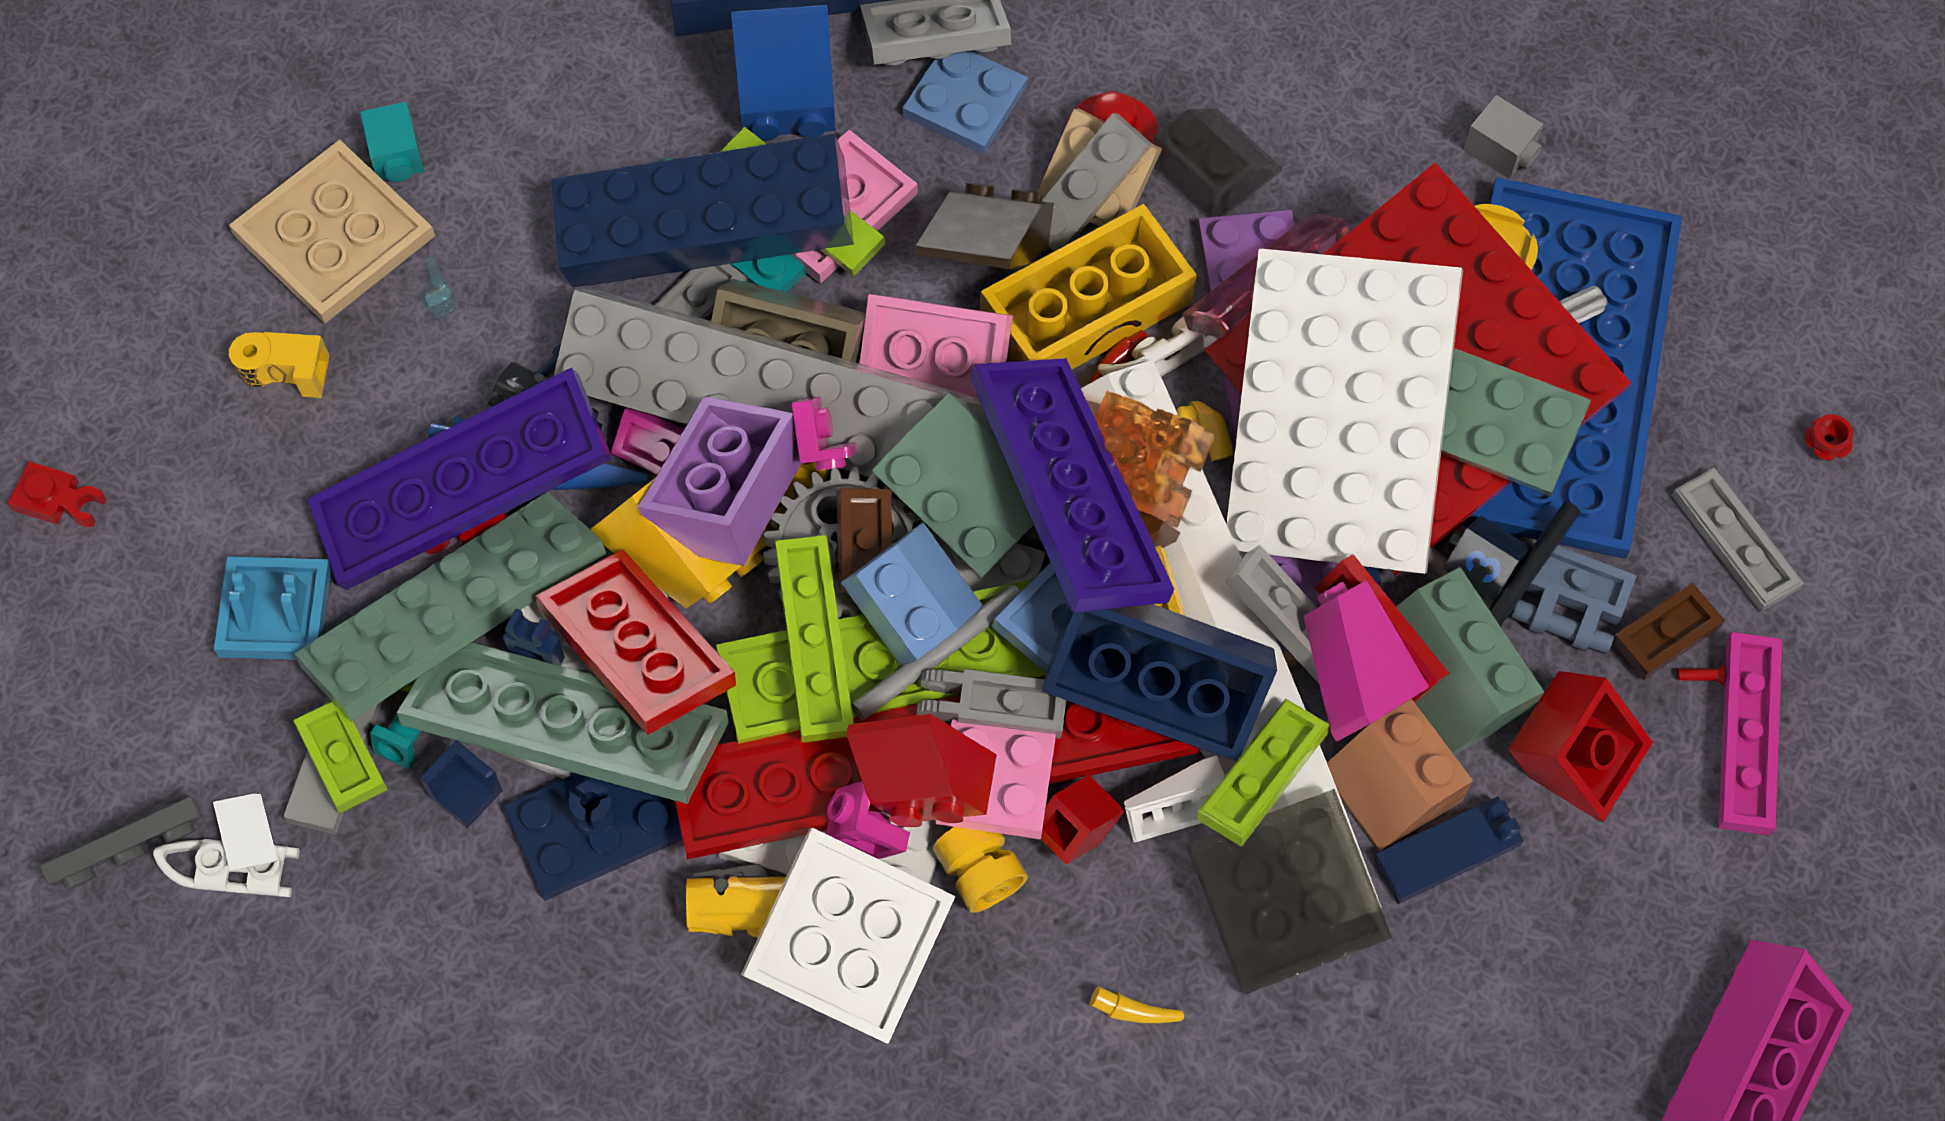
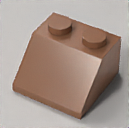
(1398, 776)

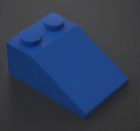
(784, 71)

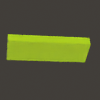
(1263, 772)

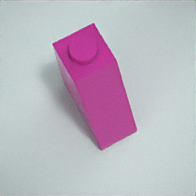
(1359, 659)

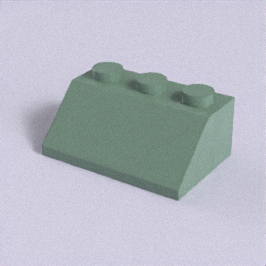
(958, 484)
(1487, 676)

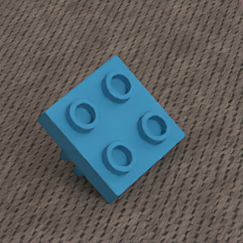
(271, 606)

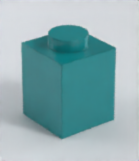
(392, 142)

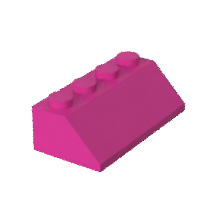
(1763, 1041)

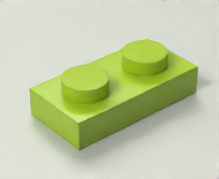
(340, 756)

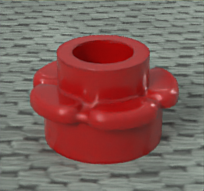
(1835, 427)

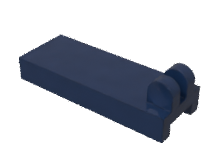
(1449, 849)

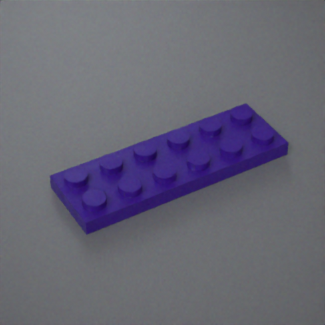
(459, 479)
(1071, 485)

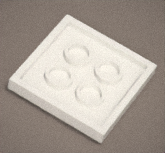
(848, 935)

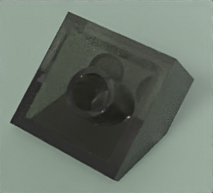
(1212, 161)

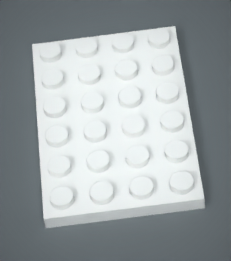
(1343, 408)

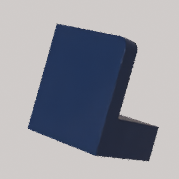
(461, 784)

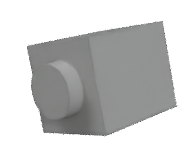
(1504, 137)

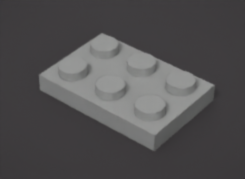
(932, 28)

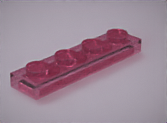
(1233, 298)

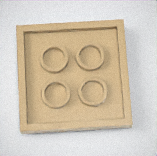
(332, 231)

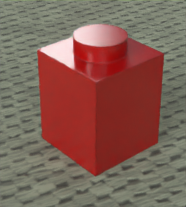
(1079, 819)

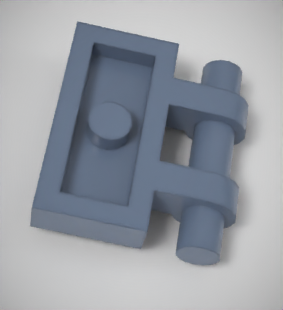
(1584, 586)

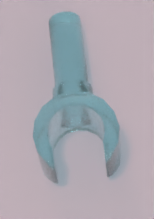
(440, 298)

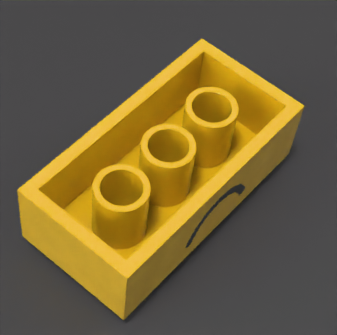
(1093, 291)

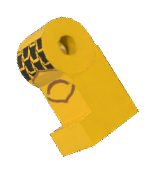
(281, 359)

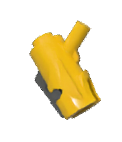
(731, 900)

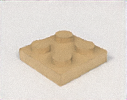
(1075, 137)

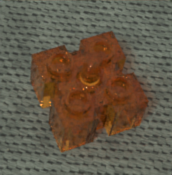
(1153, 453)

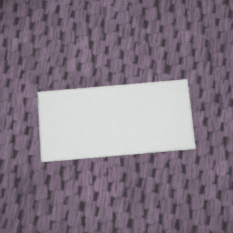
(245, 831)

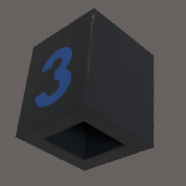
(1485, 555)

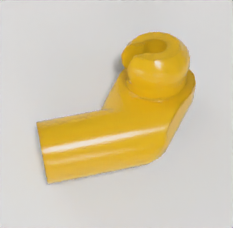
(1213, 422)

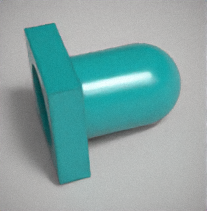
(395, 742)

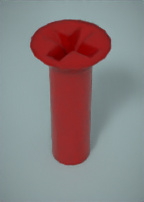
(1702, 674)

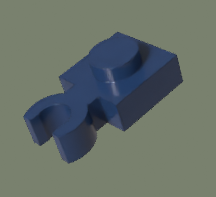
(533, 639)

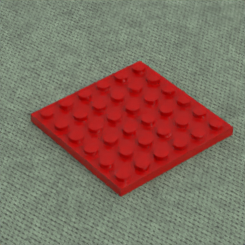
(1501, 317)

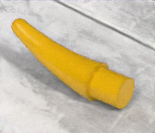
(1126, 1009)

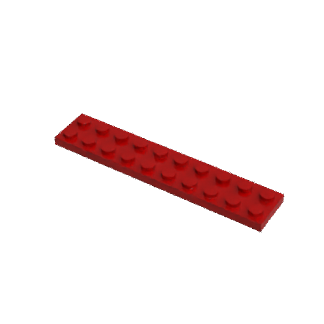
(784, 786)

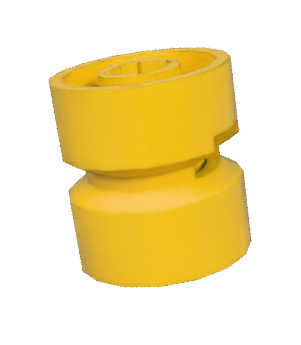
(982, 866)

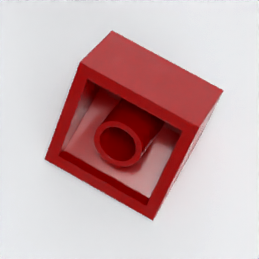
(1582, 743)
(922, 769)

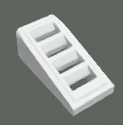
(1179, 794)

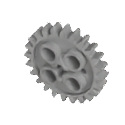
(803, 521)

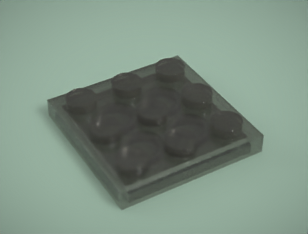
(1289, 893)

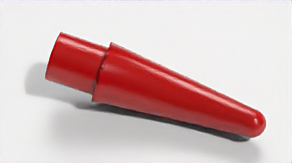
(1121, 352)

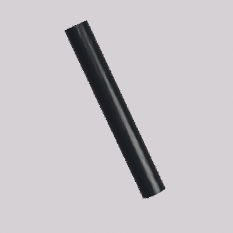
(1534, 561)

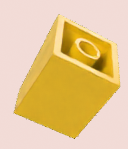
(666, 560)

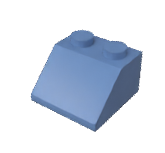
(912, 595)

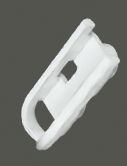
(1185, 341)
(213, 869)

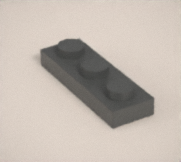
(123, 844)

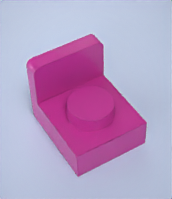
(812, 429)
(863, 829)

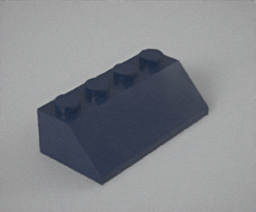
(1163, 674)

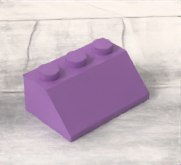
(724, 479)

